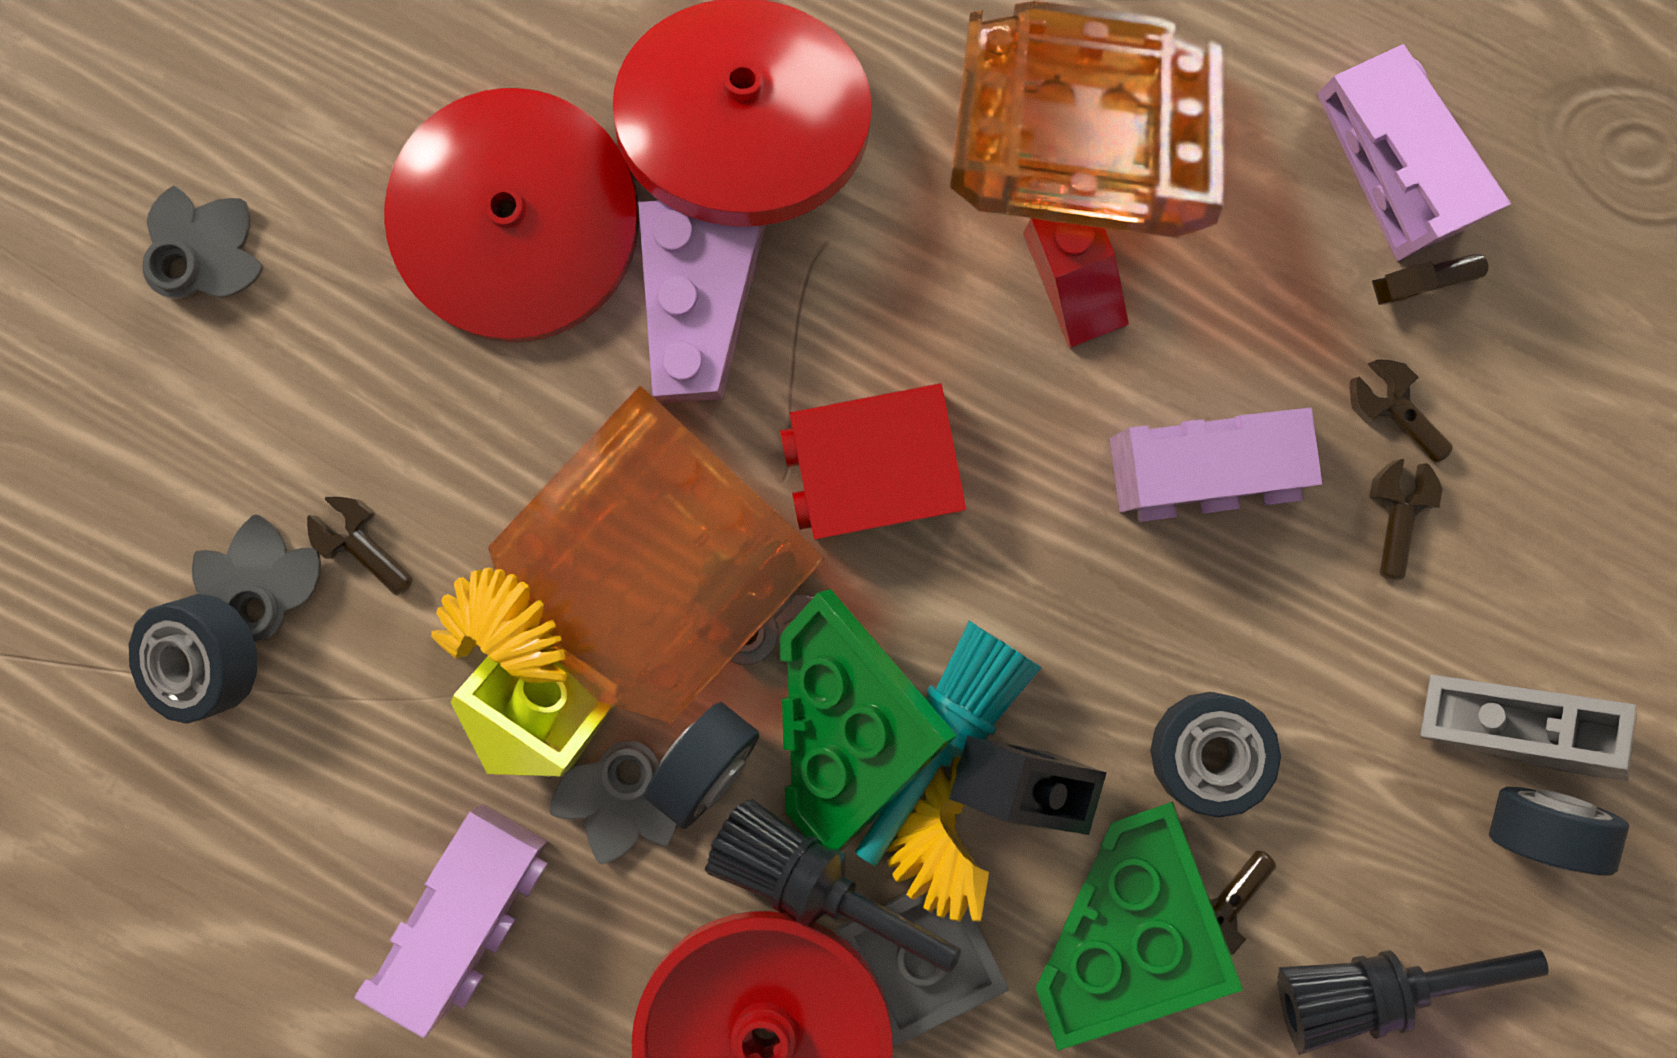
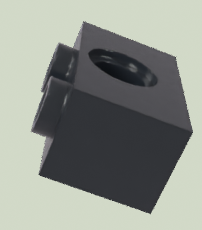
(1027, 786)

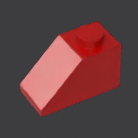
(1078, 277)

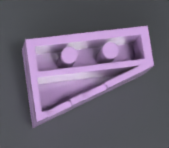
(1408, 153)
(694, 299)
(1215, 463)
(456, 922)

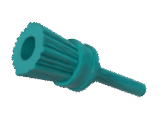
(970, 698)

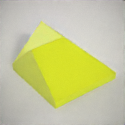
(525, 724)

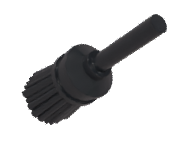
(809, 880)
(1381, 994)

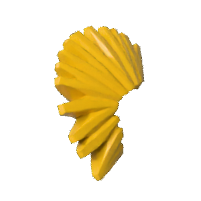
(496, 617)
(933, 851)

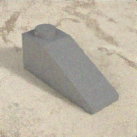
(1532, 726)

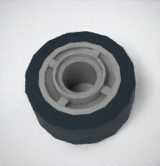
(192, 658)
(1250, 763)
(701, 765)
(1559, 830)

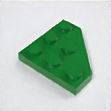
(849, 724)
(1136, 936)

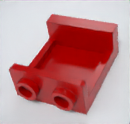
(874, 462)

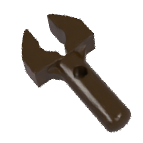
(1428, 277)
(1398, 407)
(1402, 512)
(357, 543)
(1238, 893)

